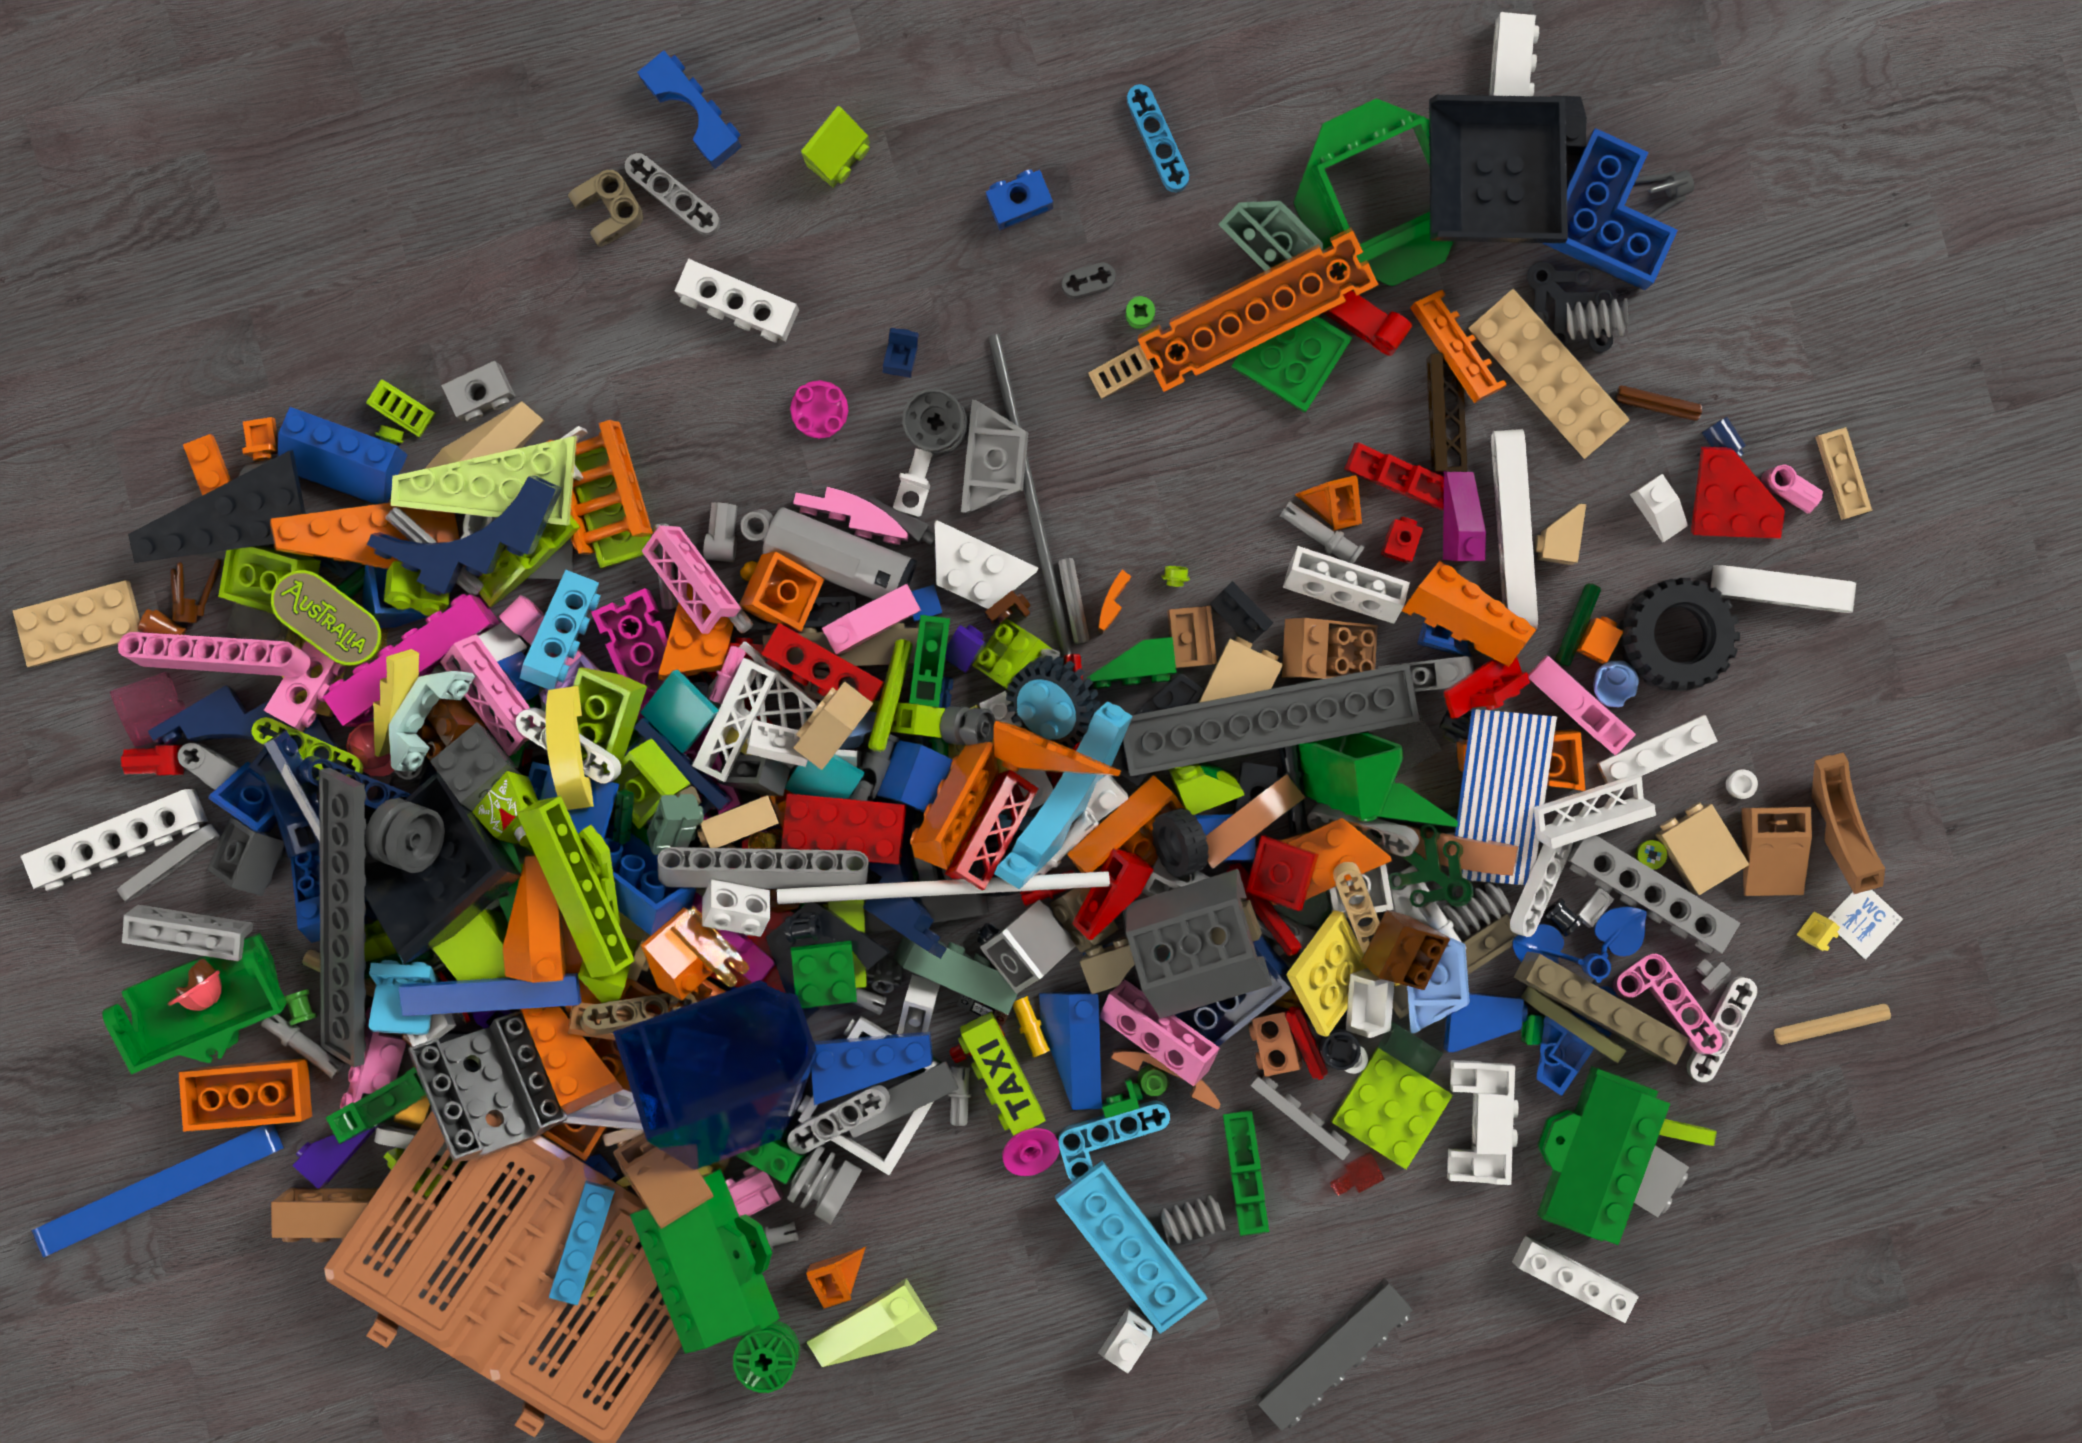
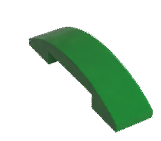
(377, 1107)

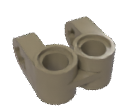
(593, 190)

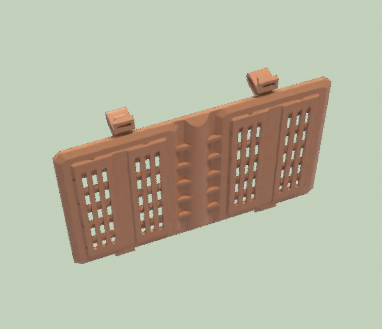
(505, 1300)

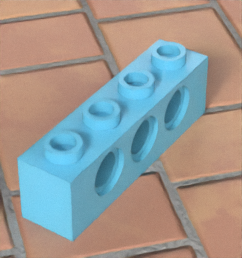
(571, 591)

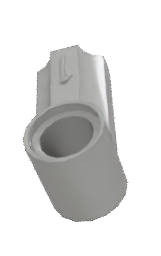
(721, 541)

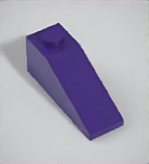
(326, 1157)

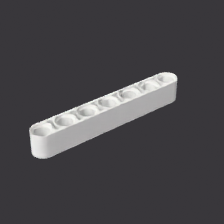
(1514, 524)

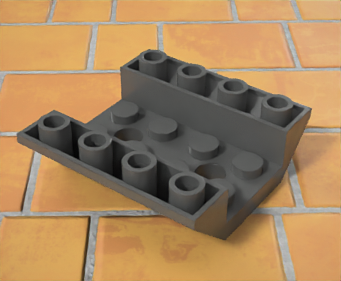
(1197, 967)
(507, 1084)

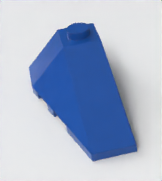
(1073, 1037)

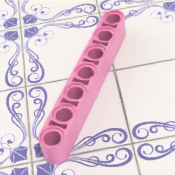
(214, 654)

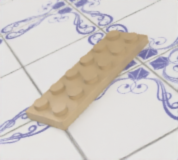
(1548, 373)

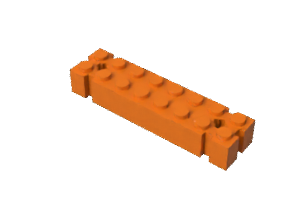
(1257, 310)

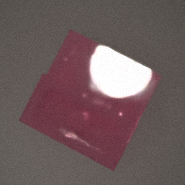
(146, 705)

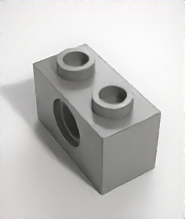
(462, 389)

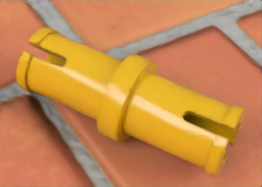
(1030, 1027)

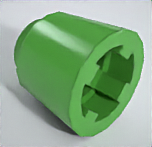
(1153, 1080)

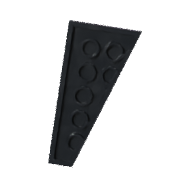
(226, 517)

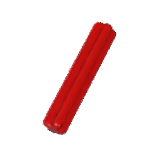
(1306, 1043)

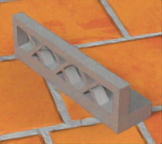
(185, 932)

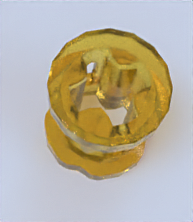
(768, 840)

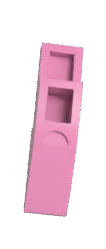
(864, 516)
(1581, 705)

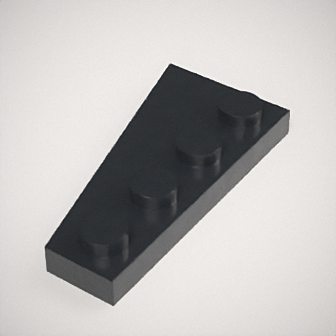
(1176, 693)

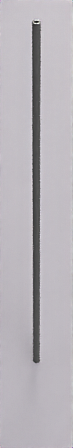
(1037, 525)

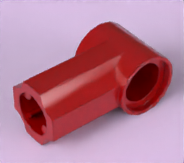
(158, 760)

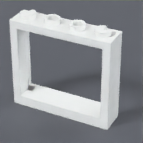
(885, 1165)

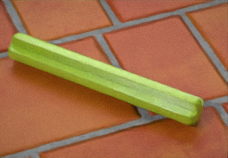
(890, 695)

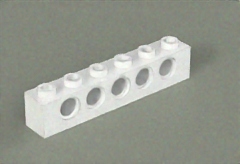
(42, 862)

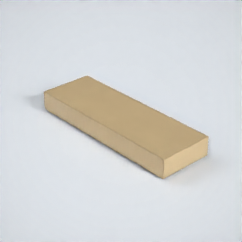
(1843, 473)

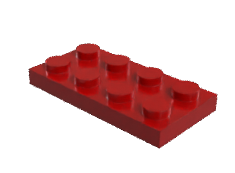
(844, 825)

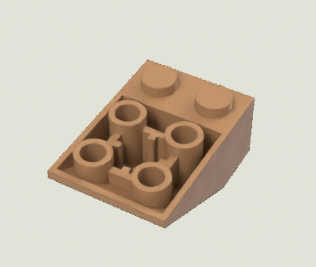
(1327, 648)
(1777, 850)
(661, 1181)

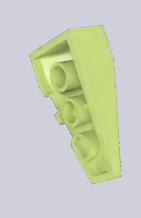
(881, 1325)

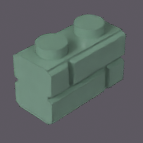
(674, 822)

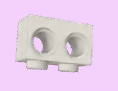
(735, 908)

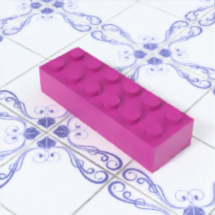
(354, 698)

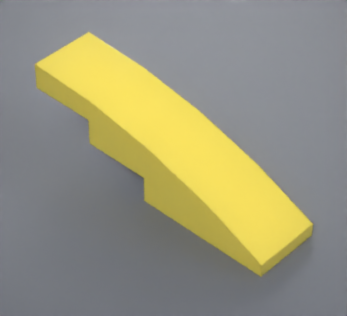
(401, 676)

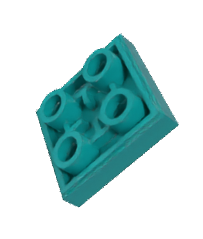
(679, 711)

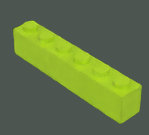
(575, 886)

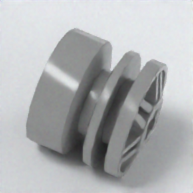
(824, 1184)

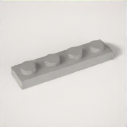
(1310, 1122)

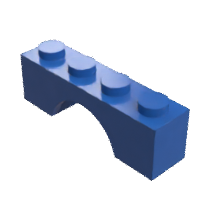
(667, 82)

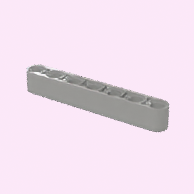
(748, 865)

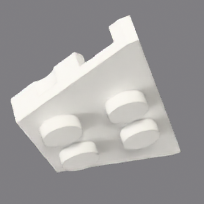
(975, 567)

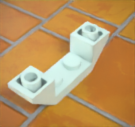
(406, 747)

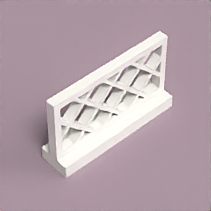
(780, 678)

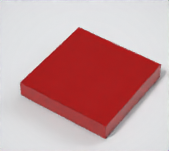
(1281, 873)

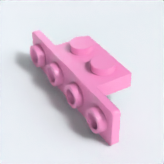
(380, 1065)

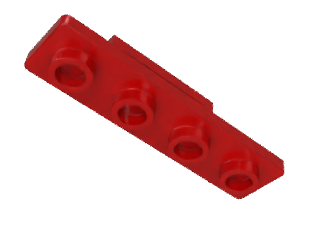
(1486, 687)

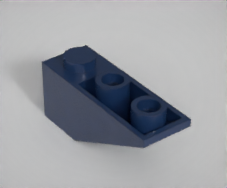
(293, 825)

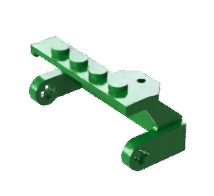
(1600, 1155)
(710, 1269)

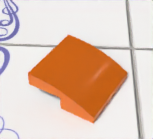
(1110, 608)

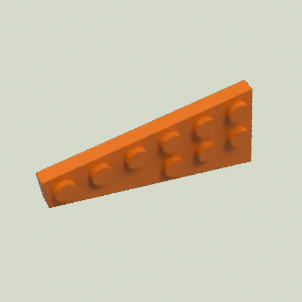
(346, 532)

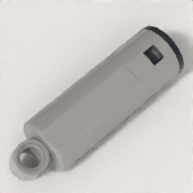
(831, 552)

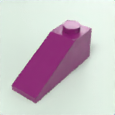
(1462, 519)

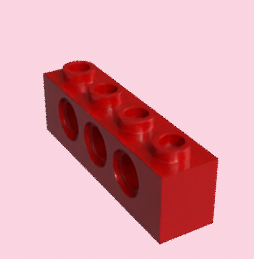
(785, 640)

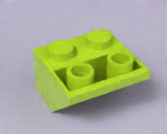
(1008, 653)

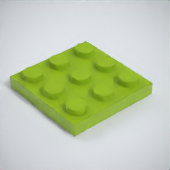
(1391, 1108)

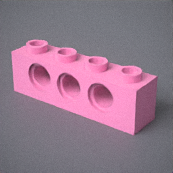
(283, 703)
(1165, 1039)

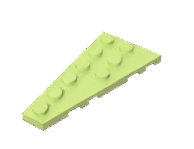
(491, 481)

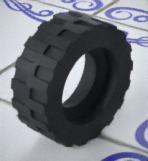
(1180, 842)

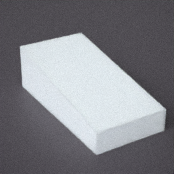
(1595, 907)

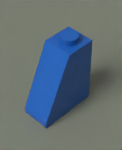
(1483, 1020)

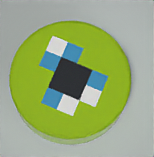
(1651, 854)

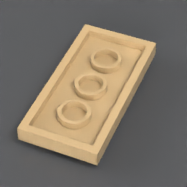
(76, 623)

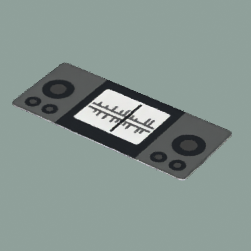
(981, 1009)

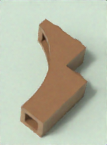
(1844, 827)

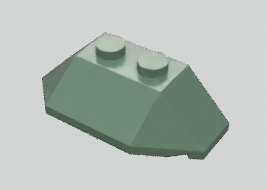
(1268, 232)

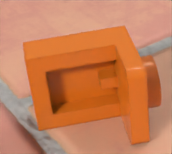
(260, 438)

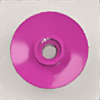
(1030, 1152)

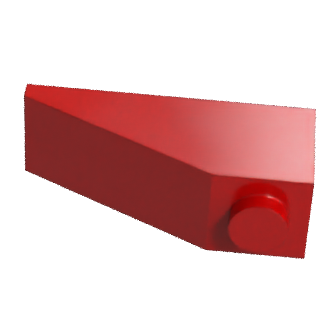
(1103, 904)

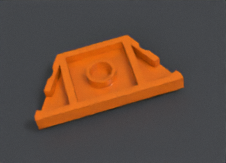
(690, 649)
(1337, 844)

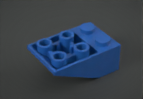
(603, 799)
(307, 894)

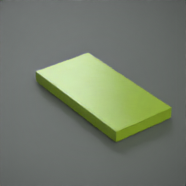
(618, 547)

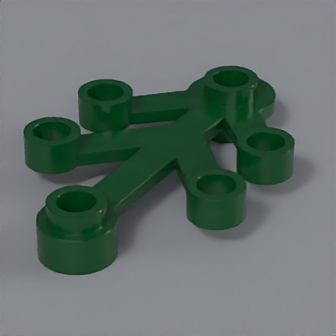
(1431, 871)

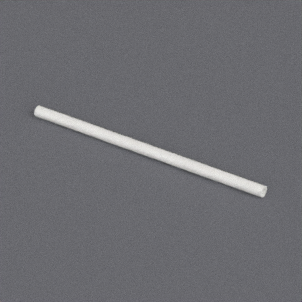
(937, 888)

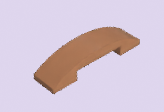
(1252, 819)
(1477, 855)
(1134, 1057)

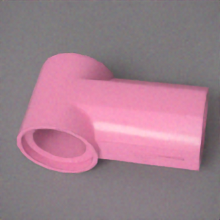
(1793, 489)

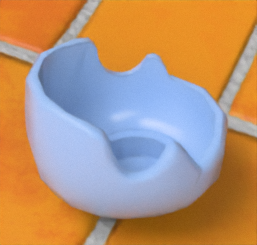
(1615, 683)

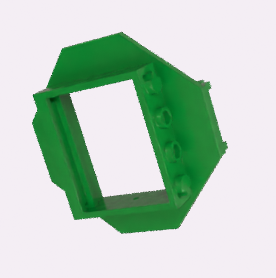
(1395, 253)

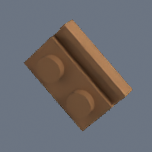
(1192, 636)

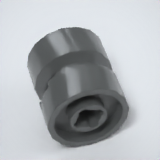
(966, 725)

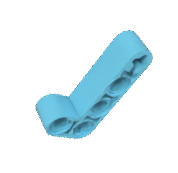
(1115, 1133)

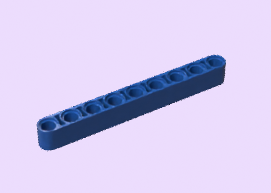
(157, 1189)

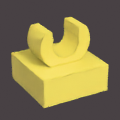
(1818, 931)

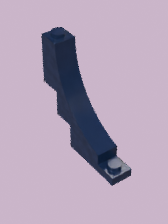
(225, 717)
(906, 913)

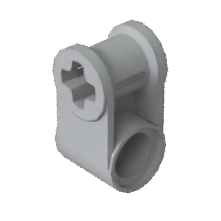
(211, 767)

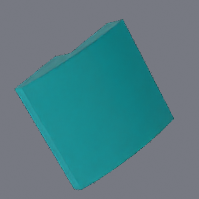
(834, 781)

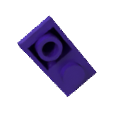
(964, 647)

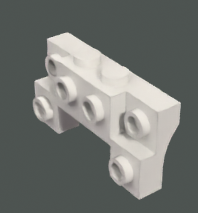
(1492, 1122)

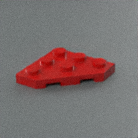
(1733, 499)

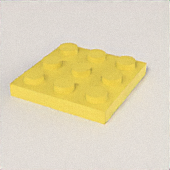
(1324, 972)

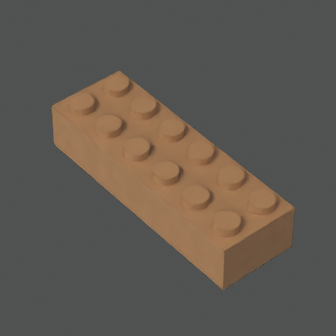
(331, 1213)

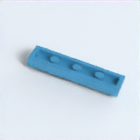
(581, 1242)

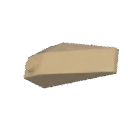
(500, 434)

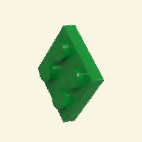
(824, 974)

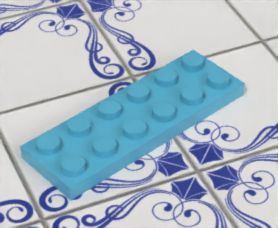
(1130, 1247)

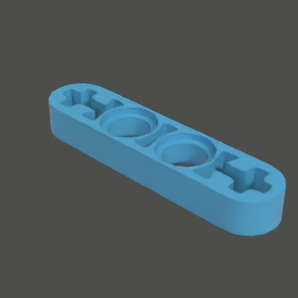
(1153, 140)

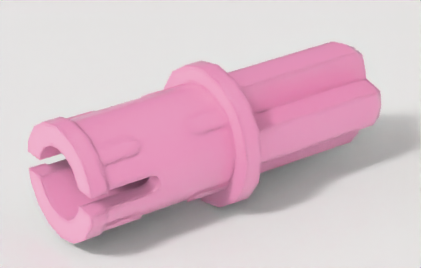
(727, 674)

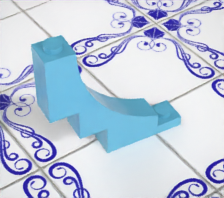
(1067, 801)

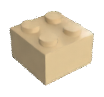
(831, 724)

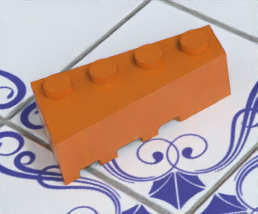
(1469, 614)
(1566, 760)
(569, 1060)

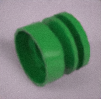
(774, 1341)

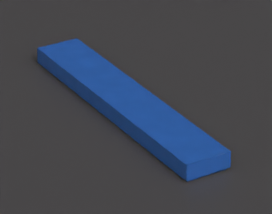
(487, 995)

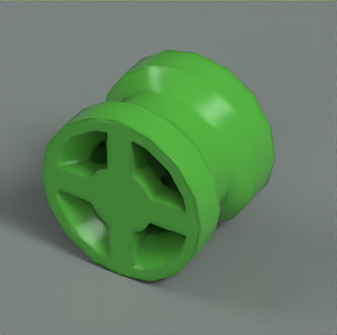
(1137, 317)

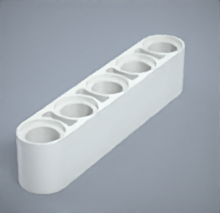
(1784, 588)

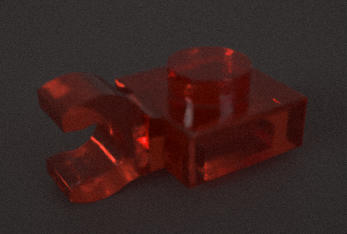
(1361, 1174)

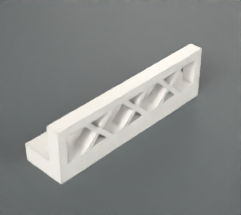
(728, 716)
(1593, 822)

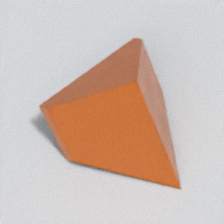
(1335, 502)
(835, 1277)

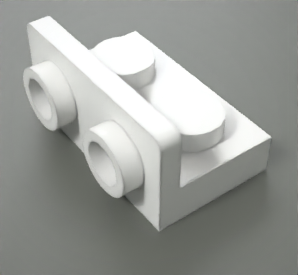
(774, 743)

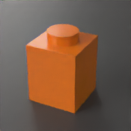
(1599, 639)

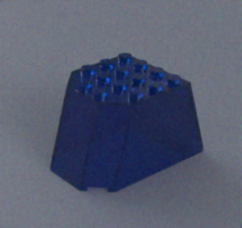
(719, 1072)

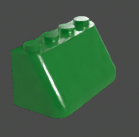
(1351, 772)

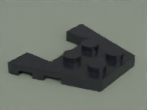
(833, 930)

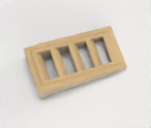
(1146, 370)

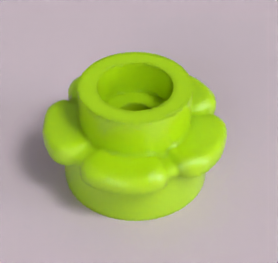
(390, 434)
(1175, 575)

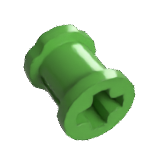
(299, 1007)

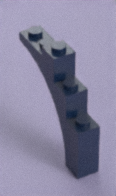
(442, 562)

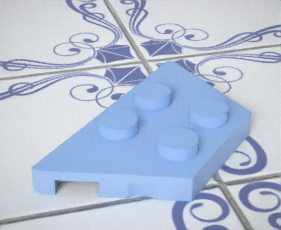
(1445, 991)

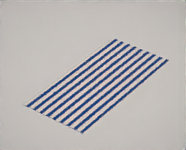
(1502, 783)

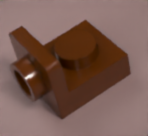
(1002, 609)

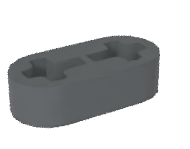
(1090, 287)

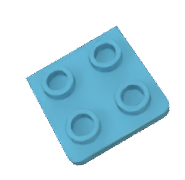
(386, 1005)

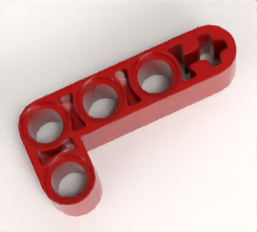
(1370, 323)

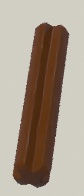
(1658, 403)

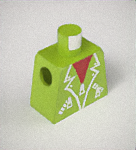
(502, 803)

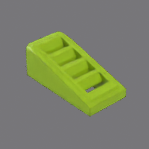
(380, 393)

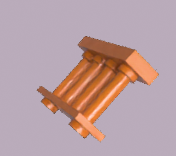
(626, 494)

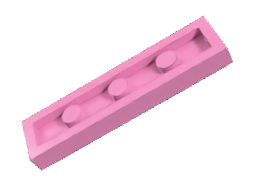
(692, 570)
(493, 690)

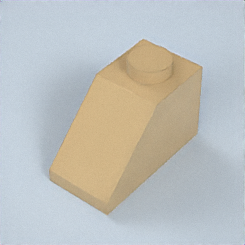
(1562, 538)

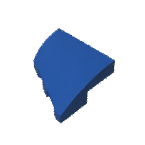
(1560, 1056)

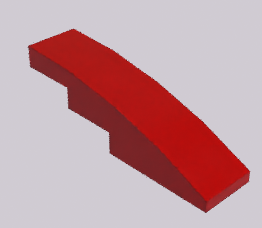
(1397, 475)

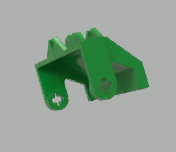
(164, 1031)

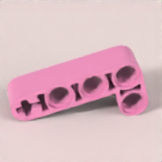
(525, 619)
(1672, 1007)

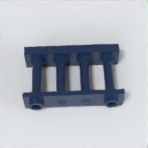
(712, 793)

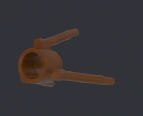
(184, 608)

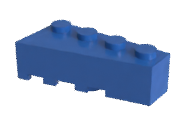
(860, 1062)

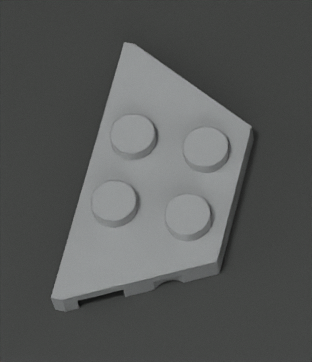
(992, 459)

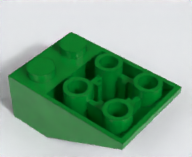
(1145, 660)

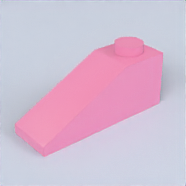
(871, 620)

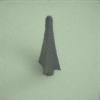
(917, 529)

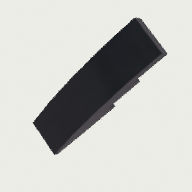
(823, 612)

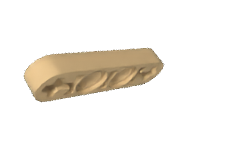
(1356, 911)

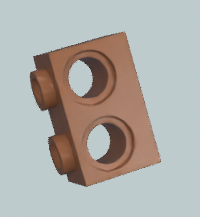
(1283, 1041)

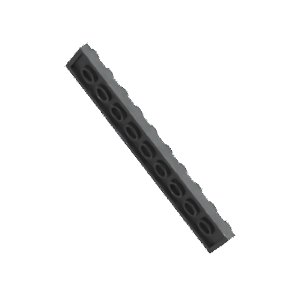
(1270, 719)
(342, 915)

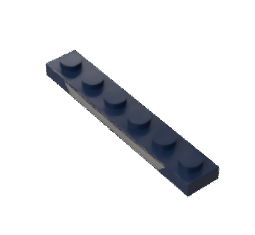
(288, 760)

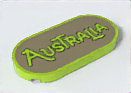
(326, 618)

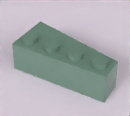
(959, 972)

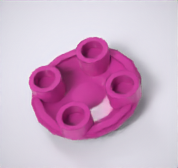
(819, 409)

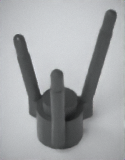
(1674, 184)

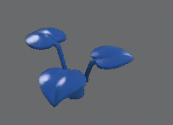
(1619, 929)

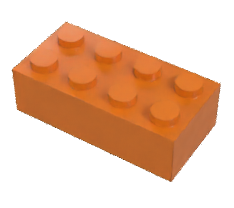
(245, 1095)

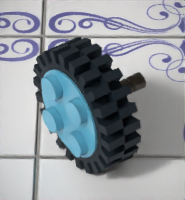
(1052, 700)

